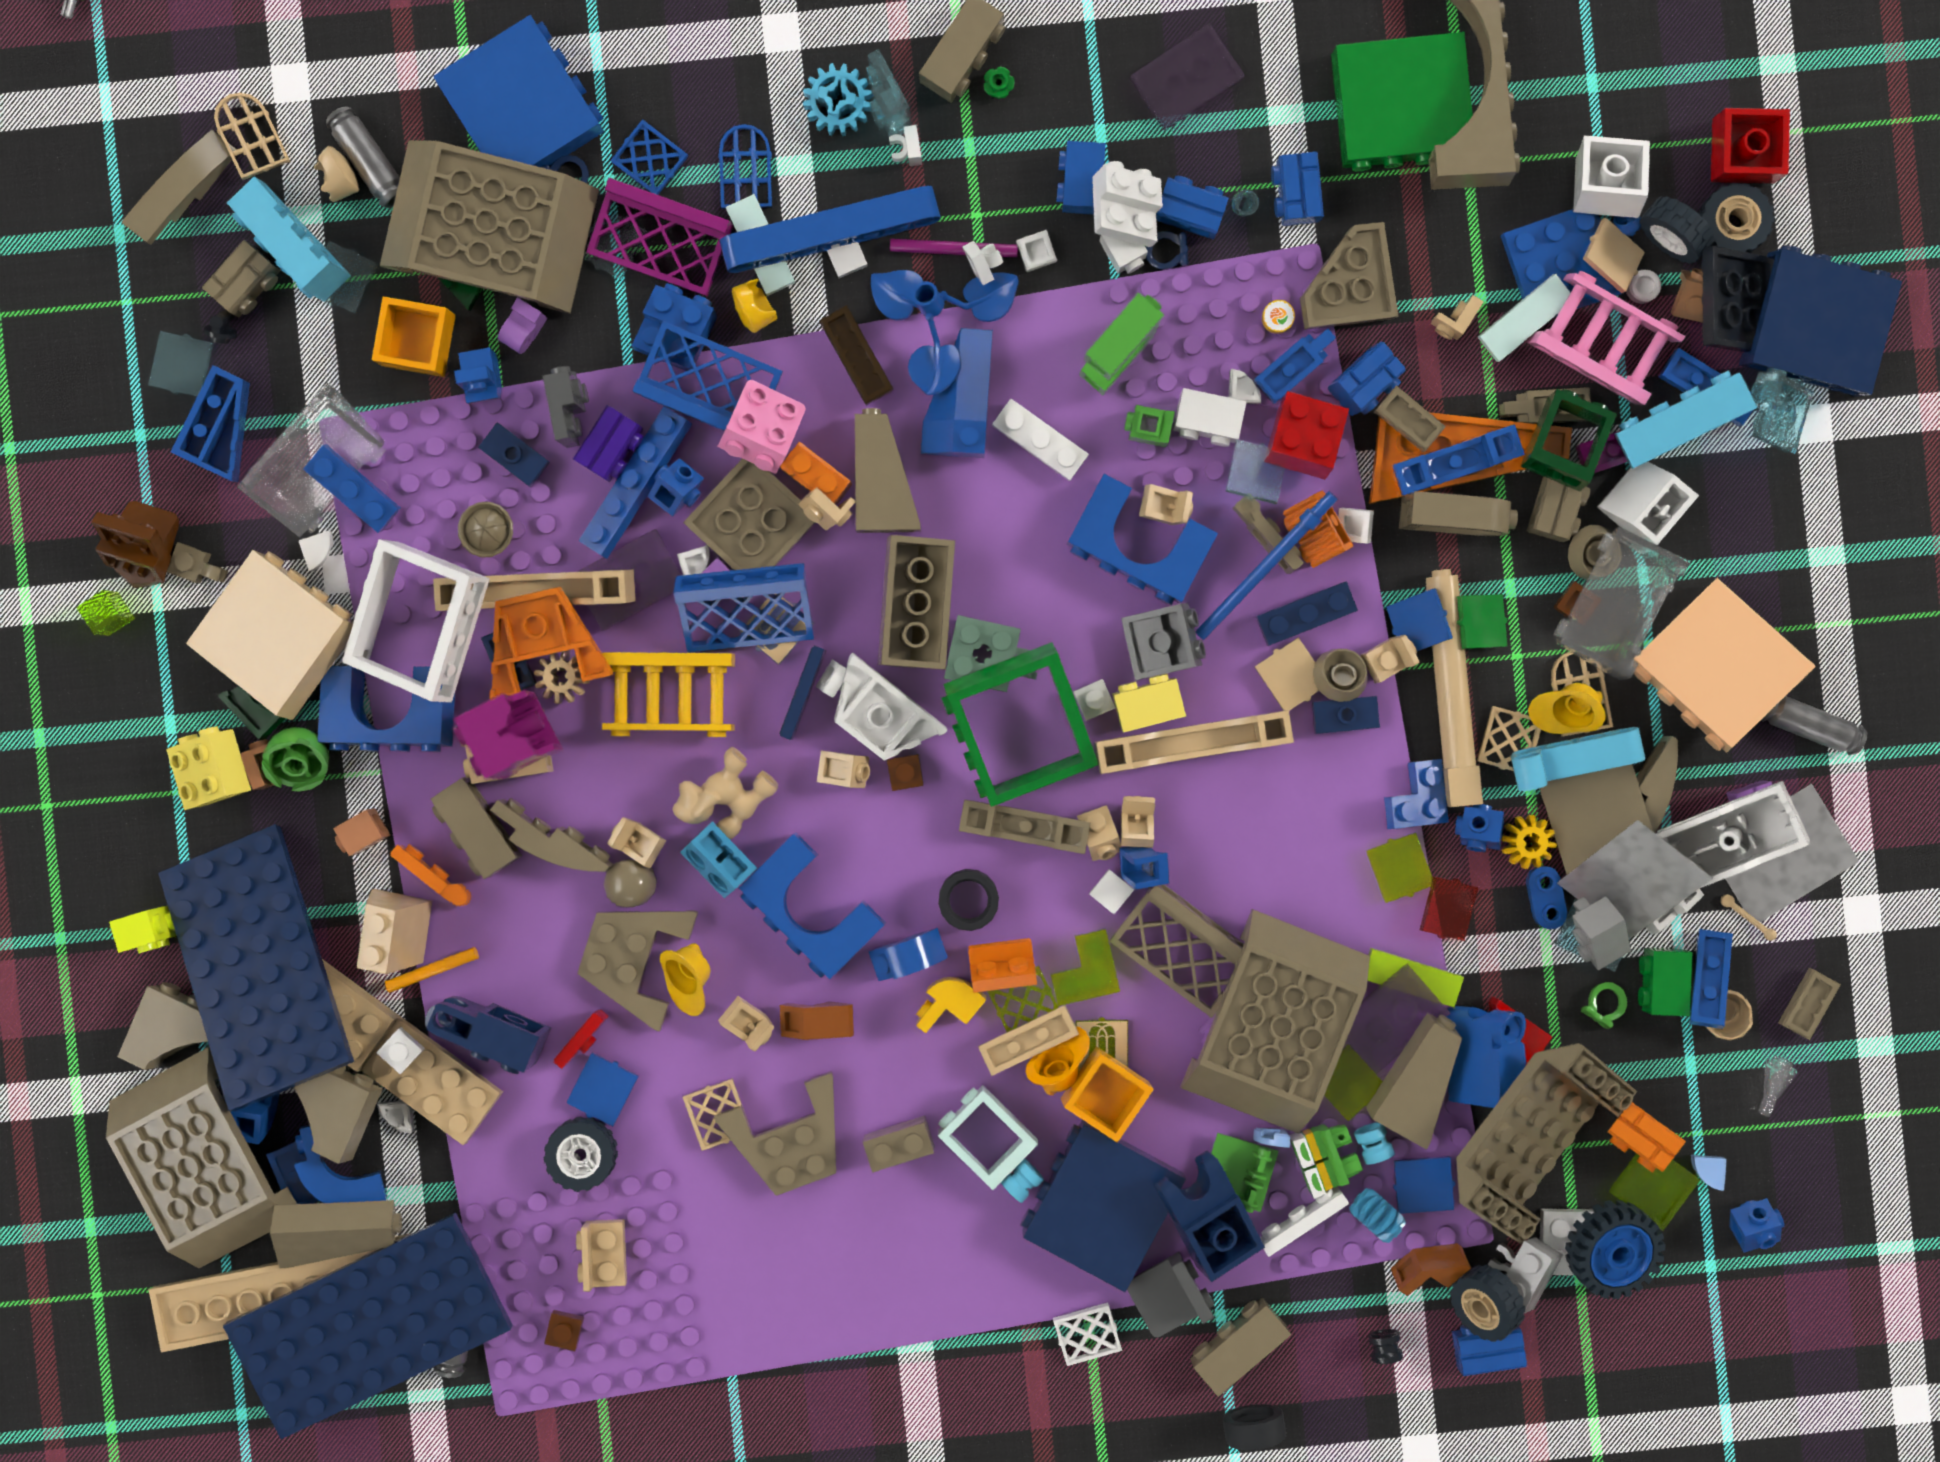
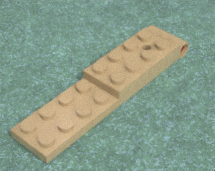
(433, 1084)
(197, 1308)

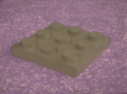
(750, 518)

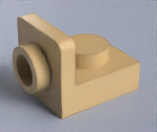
(1463, 316)
(1390, 657)
(843, 769)

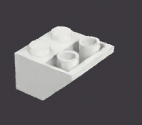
(1648, 502)

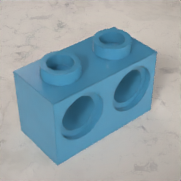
(718, 860)

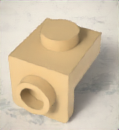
(1166, 505)
(823, 511)
(1137, 821)
(1103, 836)
(636, 841)
(747, 1023)

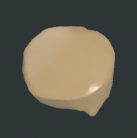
(339, 175)

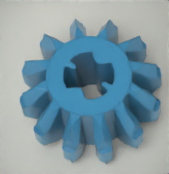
(1377, 1215)

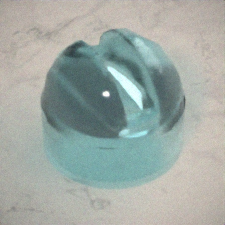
(1250, 205)

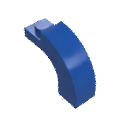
(327, 1184)

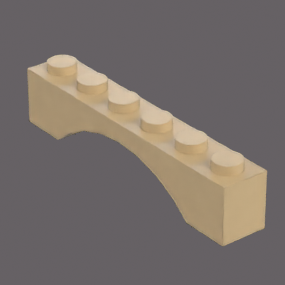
(579, 587)
(1194, 741)

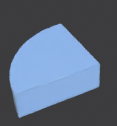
(1272, 1137)
(1710, 1170)

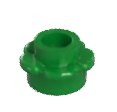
(995, 90)

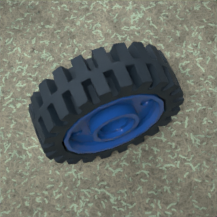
(1615, 1249)

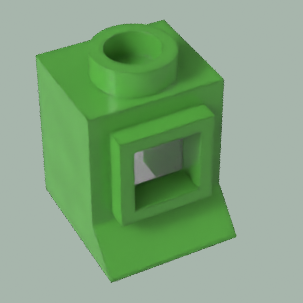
(1149, 425)

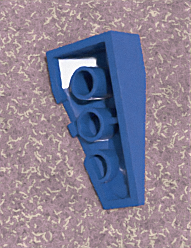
(958, 415)

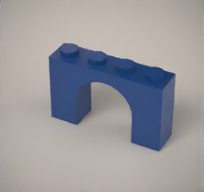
(1168, 577)
(345, 723)
(826, 949)

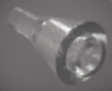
(1776, 1079)

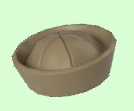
(485, 529)
(1584, 551)
(1340, 674)

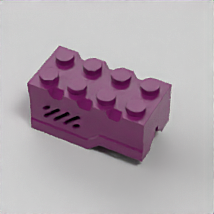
(506, 735)

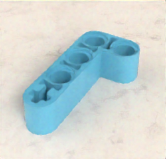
(1576, 756)

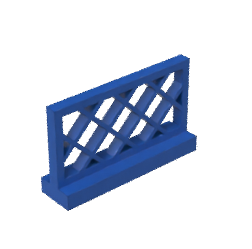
(689, 404)
(746, 584)

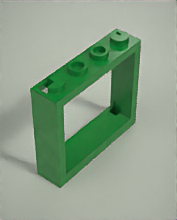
(1001, 673)

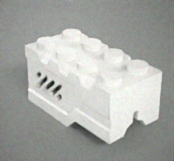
(1740, 833)

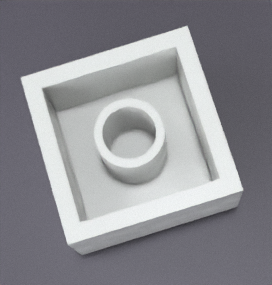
(1611, 176)

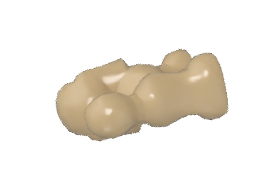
(724, 788)

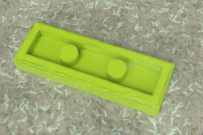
(1441, 982)

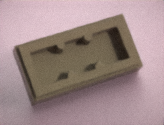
(1409, 419)
(1809, 1003)

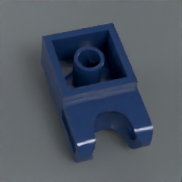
(489, 1032)
(1211, 1219)

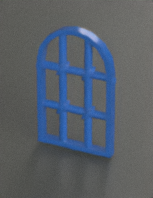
(754, 155)

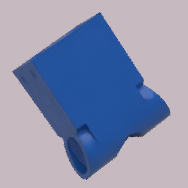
(1488, 1054)

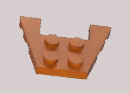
(536, 627)

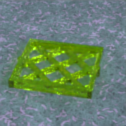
(1047, 990)

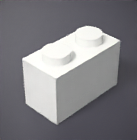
(1209, 417)

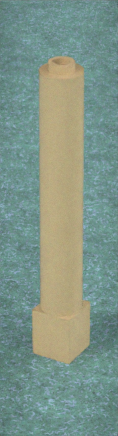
(1453, 700)

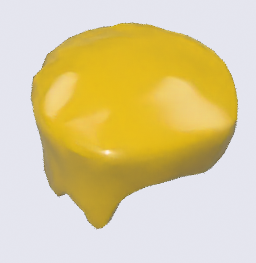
(753, 306)

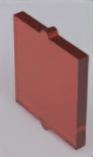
(1448, 908)

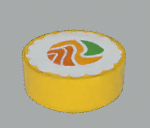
(1278, 316)

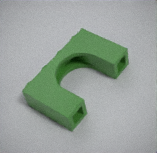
(1121, 342)

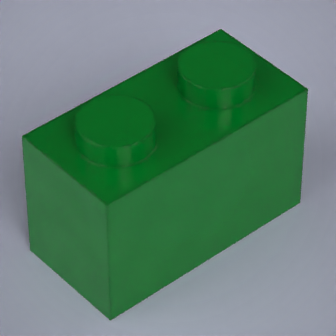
(1665, 981)

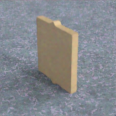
(1613, 255)
(1289, 674)

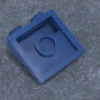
(689, 314)

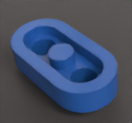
(1545, 898)

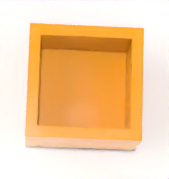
(413, 336)
(1107, 1094)

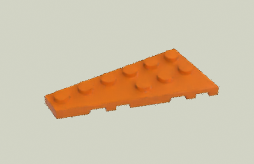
(1394, 448)

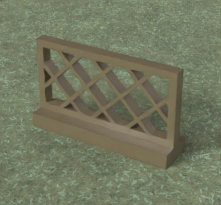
(1195, 922)

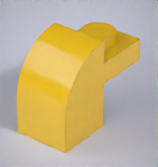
(950, 994)

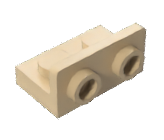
(602, 1254)

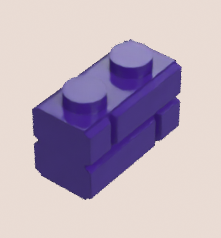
(609, 444)

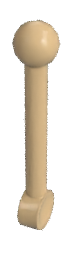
(1728, 901)

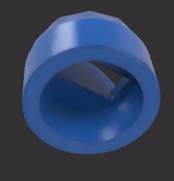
(1630, 228)

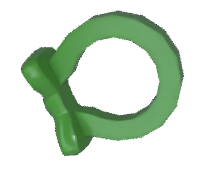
(1591, 1009)

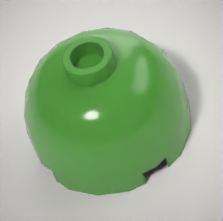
(295, 759)

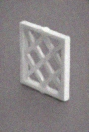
(1083, 1314)

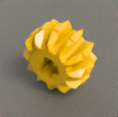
(1539, 838)

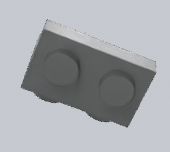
(1169, 1295)

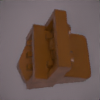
(137, 542)

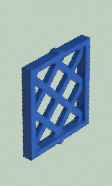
(629, 142)

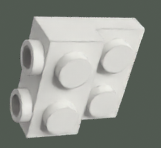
(1126, 203)

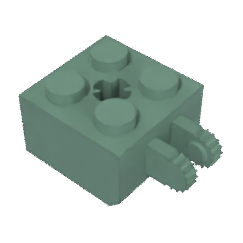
(973, 633)

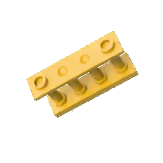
(685, 666)

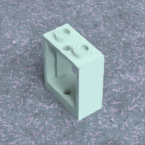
(1009, 1159)

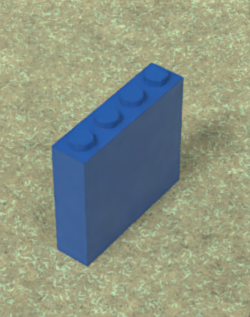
(520, 97)

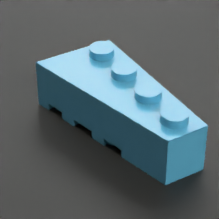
(287, 240)
(1685, 420)

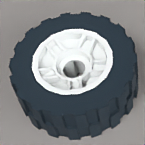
(1677, 229)
(566, 1165)

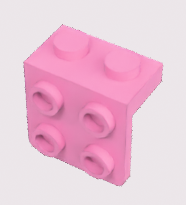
(762, 426)

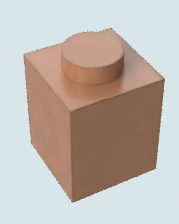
(360, 832)

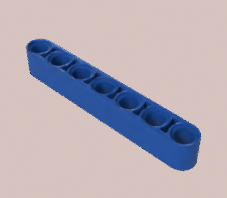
(830, 227)

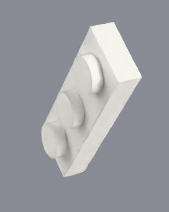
(1040, 439)
(1302, 1220)

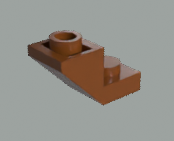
(816, 1021)
(1440, 1262)

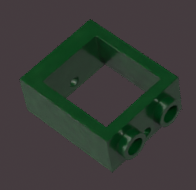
(1557, 467)

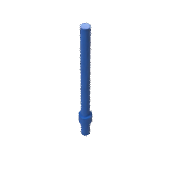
(1308, 520)

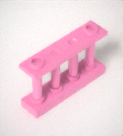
(1605, 371)

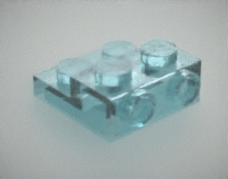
(888, 103)
(1782, 409)

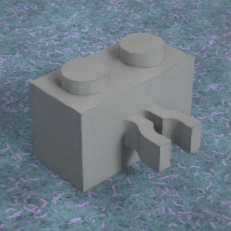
(1600, 932)
(1529, 1269)

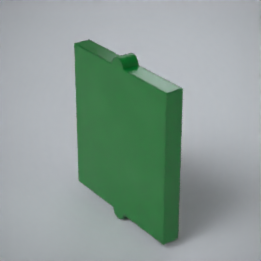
(1482, 621)

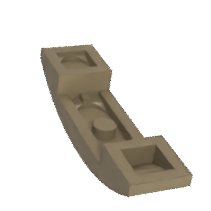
(1025, 826)

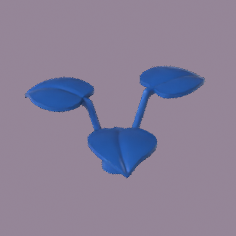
(902, 290)

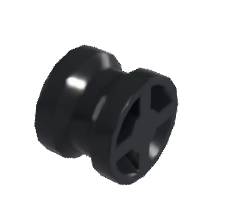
(1385, 1346)

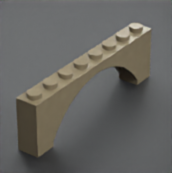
(1484, 147)
(334, 1102)

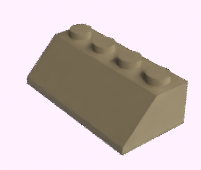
(916, 602)

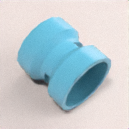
(1374, 1143)
(1024, 1177)

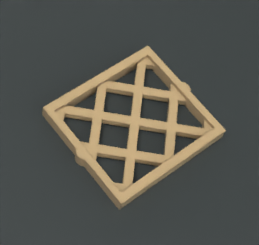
(1503, 764)
(708, 1090)

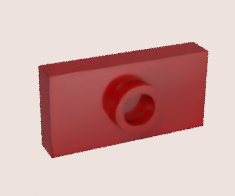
(581, 1040)

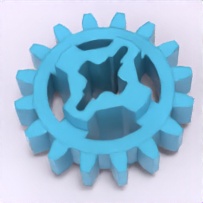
(825, 95)

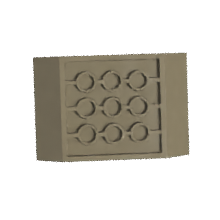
(490, 223)
(1280, 1023)
(1531, 1131)
(191, 1163)

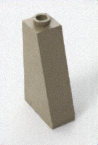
(881, 485)
(1418, 1081)
(331, 1230)

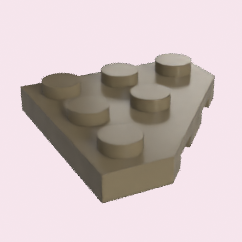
(1353, 282)

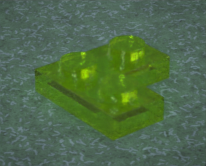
(1094, 977)

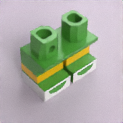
(1320, 1160)

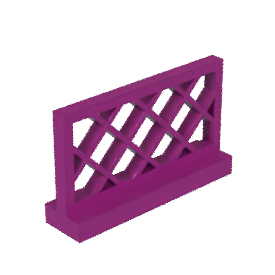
(670, 211)

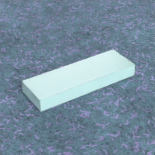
(748, 215)
(1525, 318)

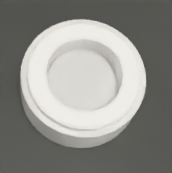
(1644, 287)

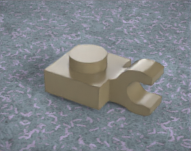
(193, 564)

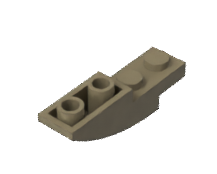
(560, 848)

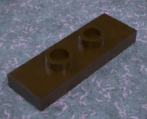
(856, 355)

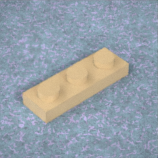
(1028, 1040)

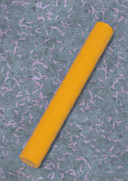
(431, 969)

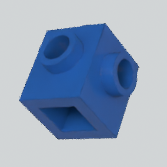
(675, 487)
(1486, 837)
(1756, 1225)

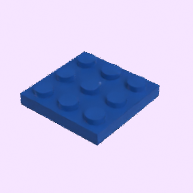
(1552, 248)

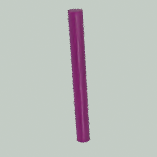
(945, 247)

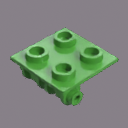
(1247, 1168)

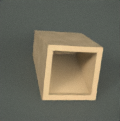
(393, 932)

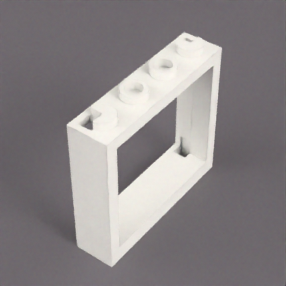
(455, 632)

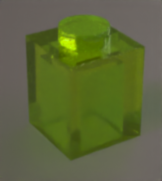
(105, 612)

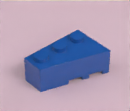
(216, 425)

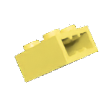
(208, 767)

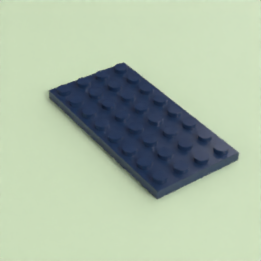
(255, 968)
(368, 1326)

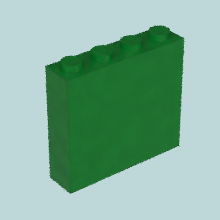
(1400, 98)

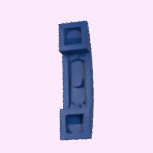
(1458, 460)

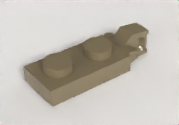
(1531, 403)
(1266, 532)

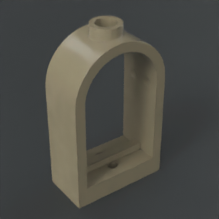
(1456, 514)

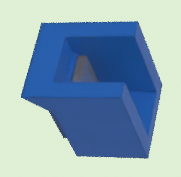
(1143, 867)

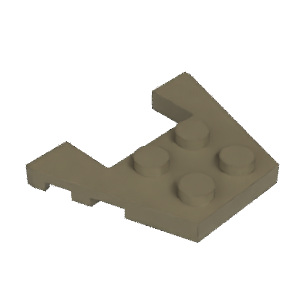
(620, 952)
(794, 1151)

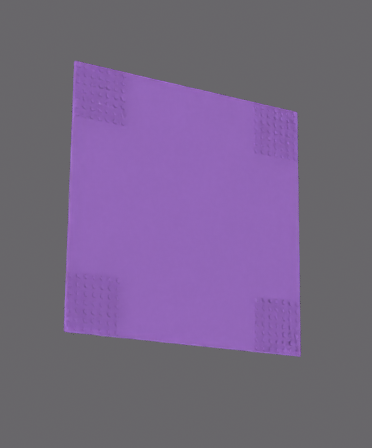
(923, 1249)

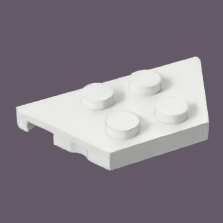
(881, 713)

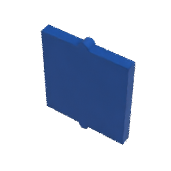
(1420, 619)
(602, 1089)
(1424, 1185)

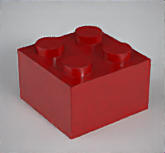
(1750, 145)
(1306, 435)

